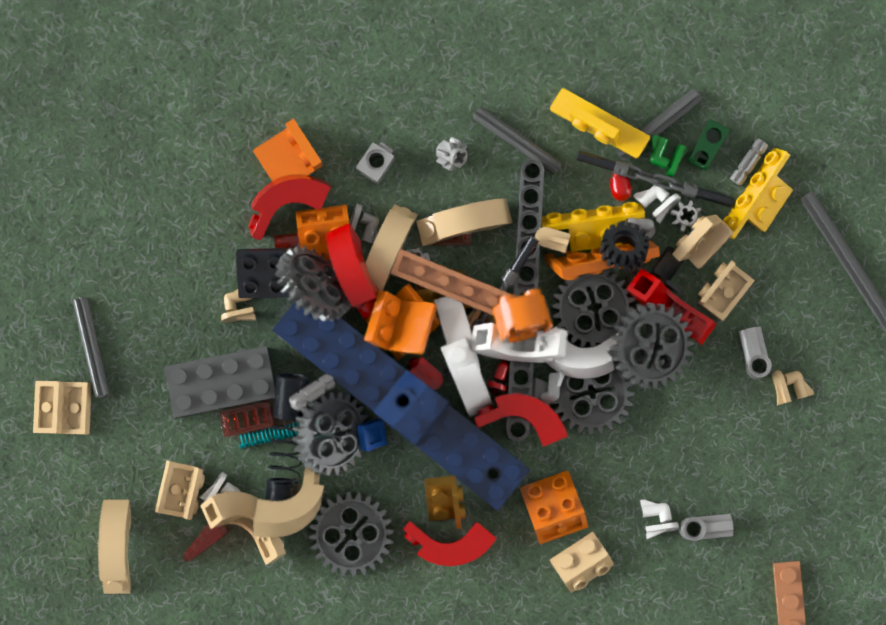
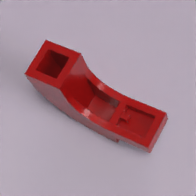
(282, 191)
(351, 270)
(649, 289)
(537, 413)
(456, 553)

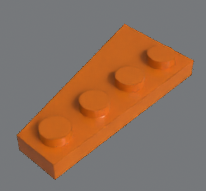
(580, 263)

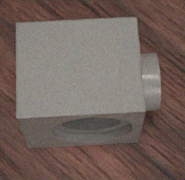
(370, 172)

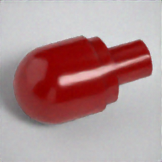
(620, 187)

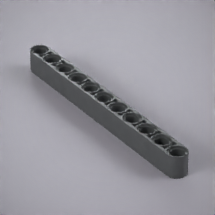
(521, 287)

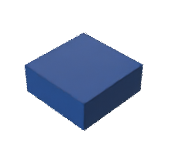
(371, 434)

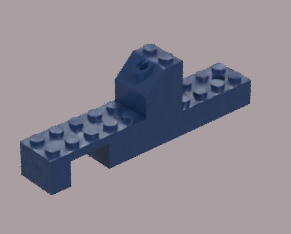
(427, 419)

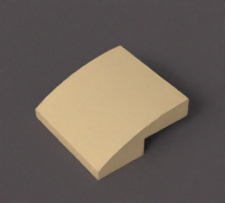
(62, 407)

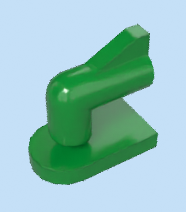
(658, 148)

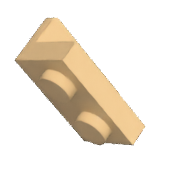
(704, 240)
(725, 290)
(180, 490)
(582, 562)

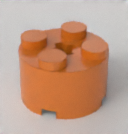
(522, 316)

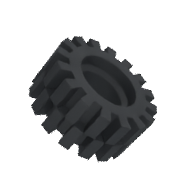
(627, 235)

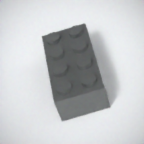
(221, 382)

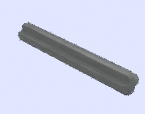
(668, 117)
(516, 140)
(91, 347)

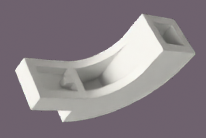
(454, 322)
(541, 348)
(585, 362)
(466, 376)

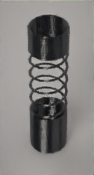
(287, 385)

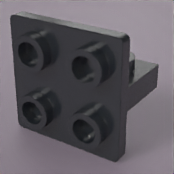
(257, 273)

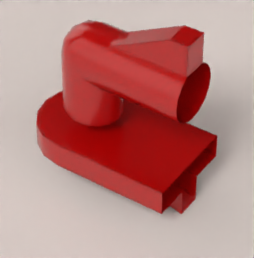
(425, 372)
(500, 375)

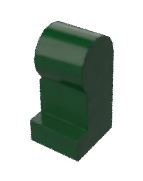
(708, 144)

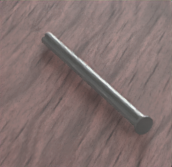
(845, 257)

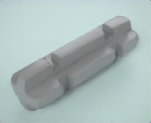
(749, 162)
(312, 392)

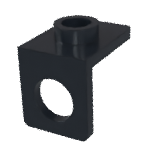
(666, 268)

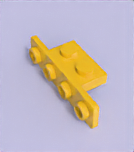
(600, 123)
(762, 196)
(589, 225)

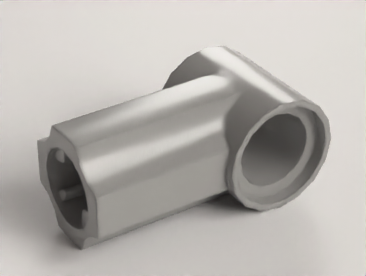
(754, 350)
(708, 527)

